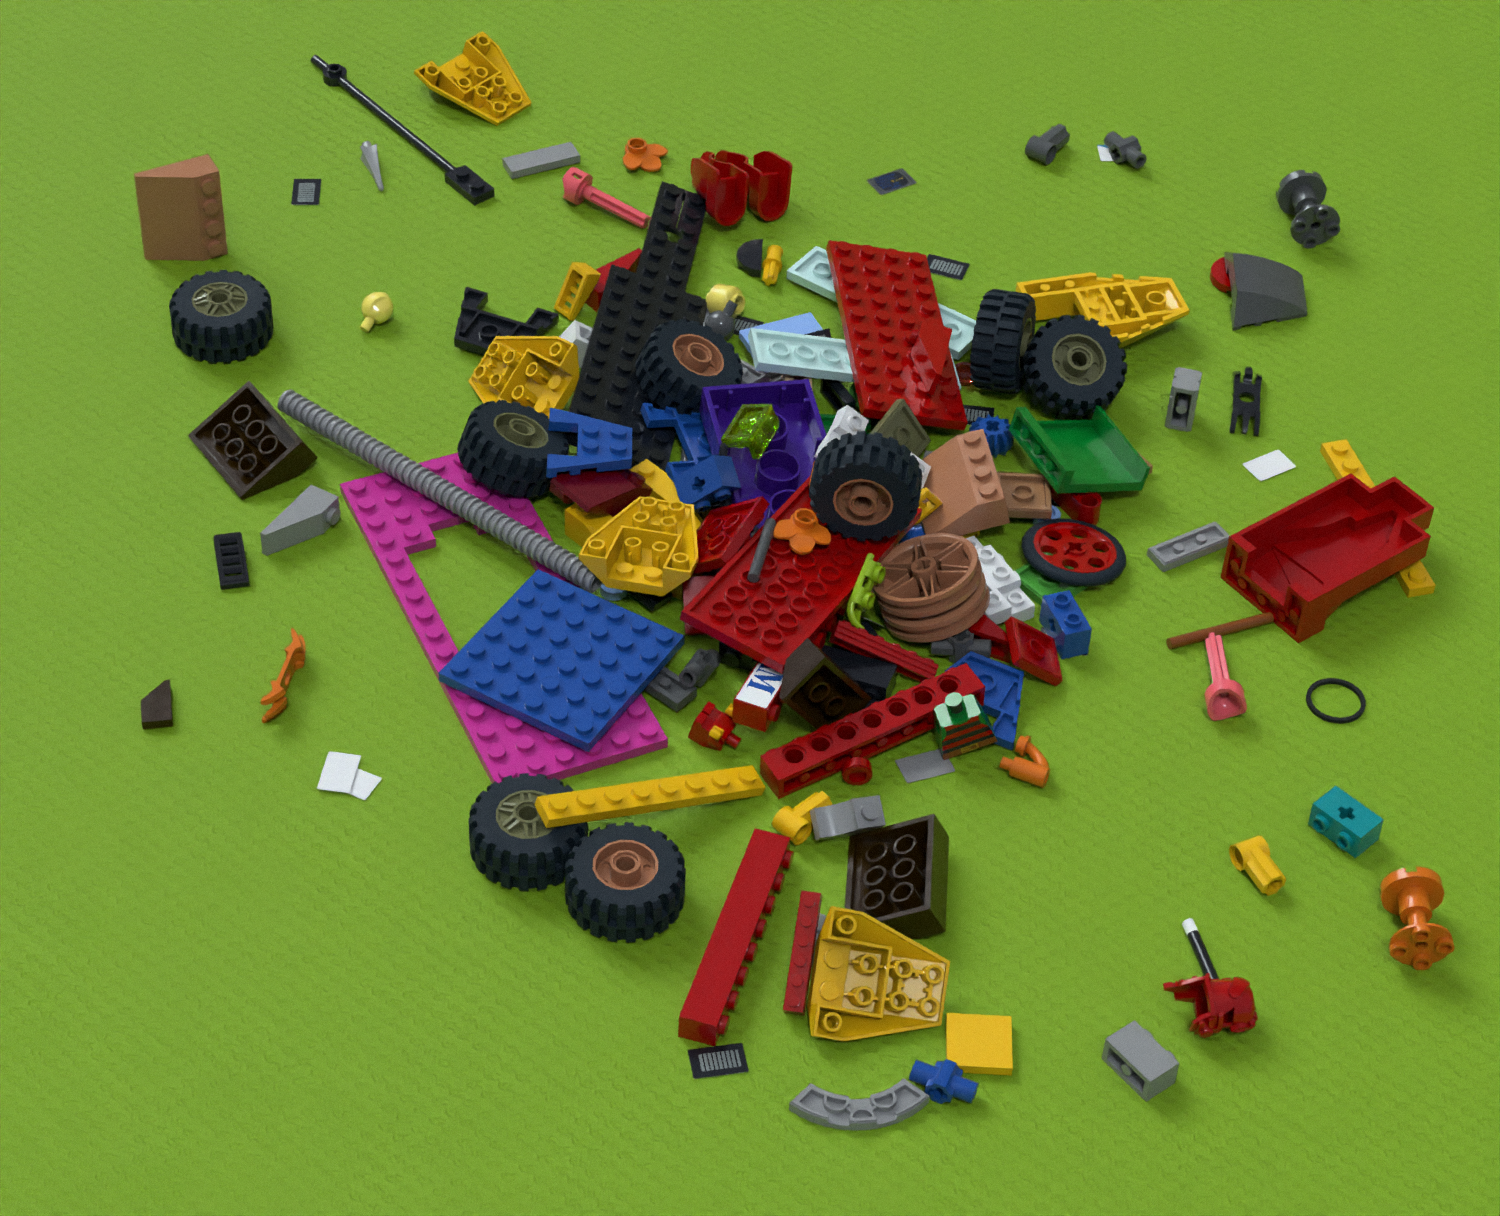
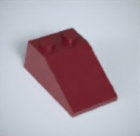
(602, 491)

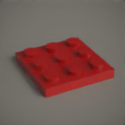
(726, 531)

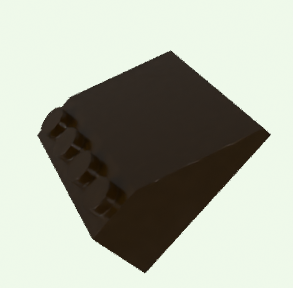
(251, 443)
(901, 876)

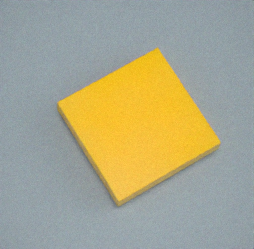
(980, 1043)

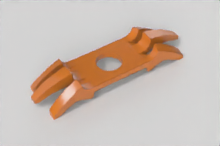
(294, 660)

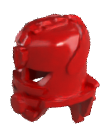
(1217, 1003)

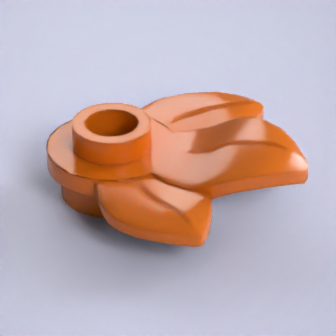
(643, 155)
(802, 531)

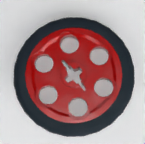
(1073, 552)

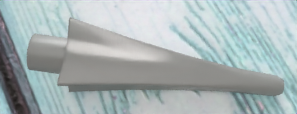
(370, 159)

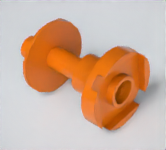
(1413, 899)

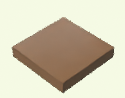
(1026, 495)

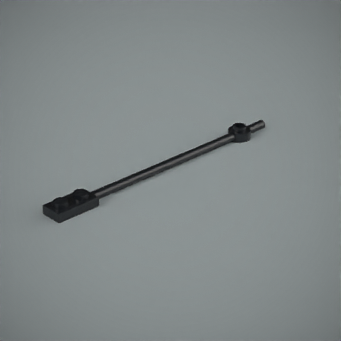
(461, 178)

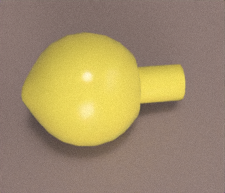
(376, 309)

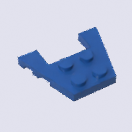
(689, 431)
(598, 444)
(1002, 694)

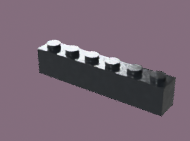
(873, 675)

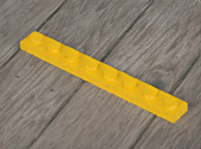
(1342, 462)
(648, 796)

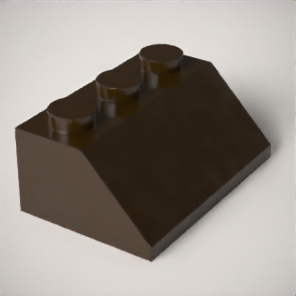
(819, 687)

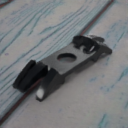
(1246, 409)

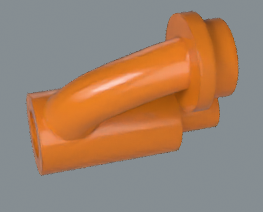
(1025, 770)

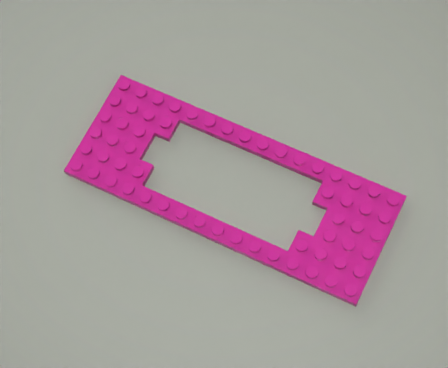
(400, 523)

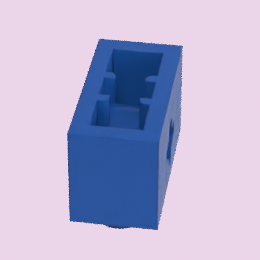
(707, 482)
(1066, 624)

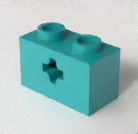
(1345, 821)

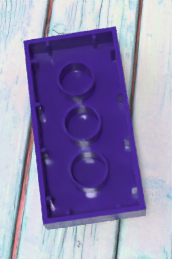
(789, 454)

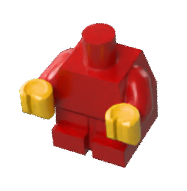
(714, 728)

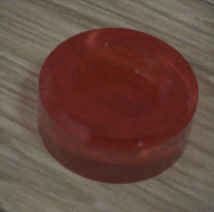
(964, 374)

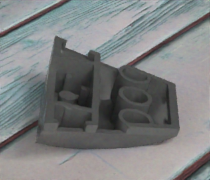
(1263, 290)

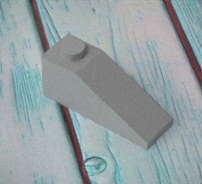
(303, 519)

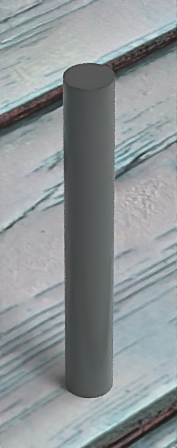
(761, 550)

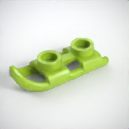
(862, 595)

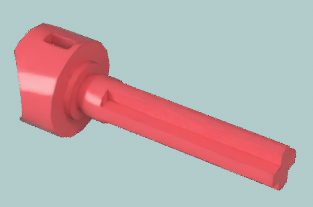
(580, 189)
(1224, 696)

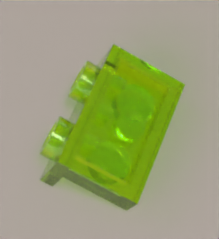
(752, 428)

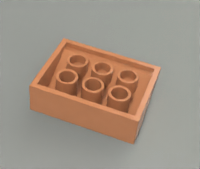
(181, 211)
(967, 486)

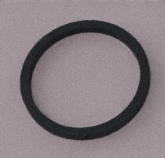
(1315, 711)

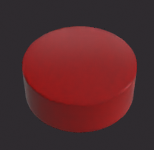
(857, 771)

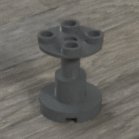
(1302, 196)

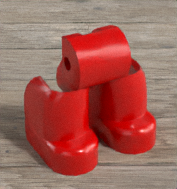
(730, 178)

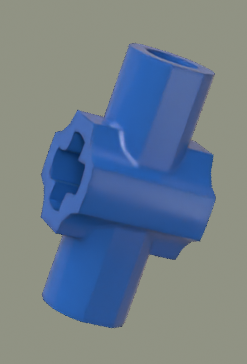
(943, 1081)

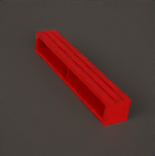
(862, 643)
(802, 953)

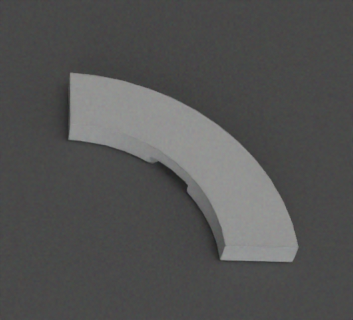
(859, 1114)

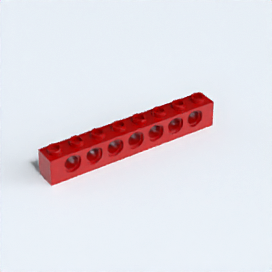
(864, 732)

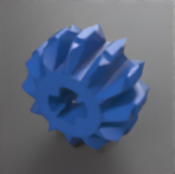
(996, 433)

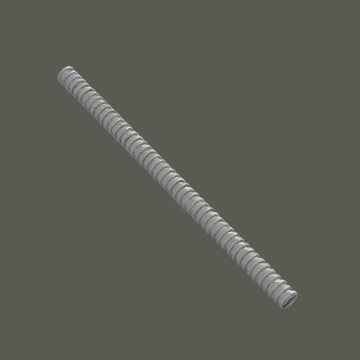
(438, 489)

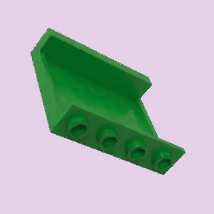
(1080, 453)

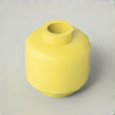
(721, 294)

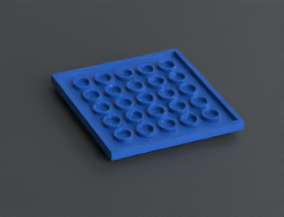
(562, 659)

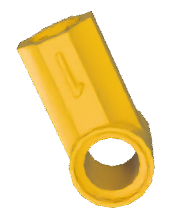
(797, 821)
(1255, 859)

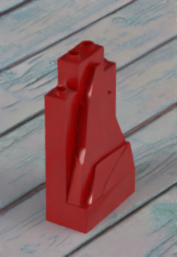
(1326, 550)

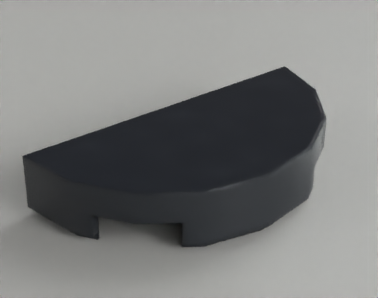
(750, 257)

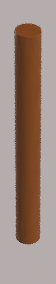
(1222, 629)

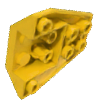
(478, 81)
(528, 371)
(645, 547)
(872, 980)

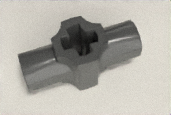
(1125, 149)
(960, 645)
(700, 668)

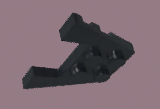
(478, 328)

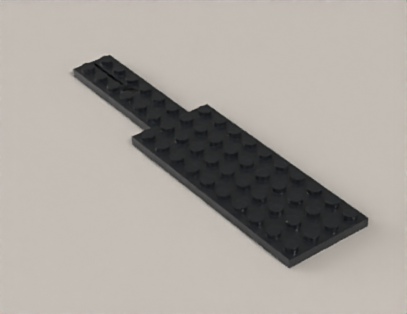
(628, 315)

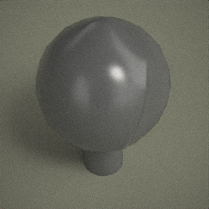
(722, 321)

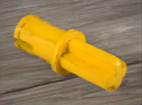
(772, 264)

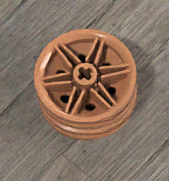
(932, 588)

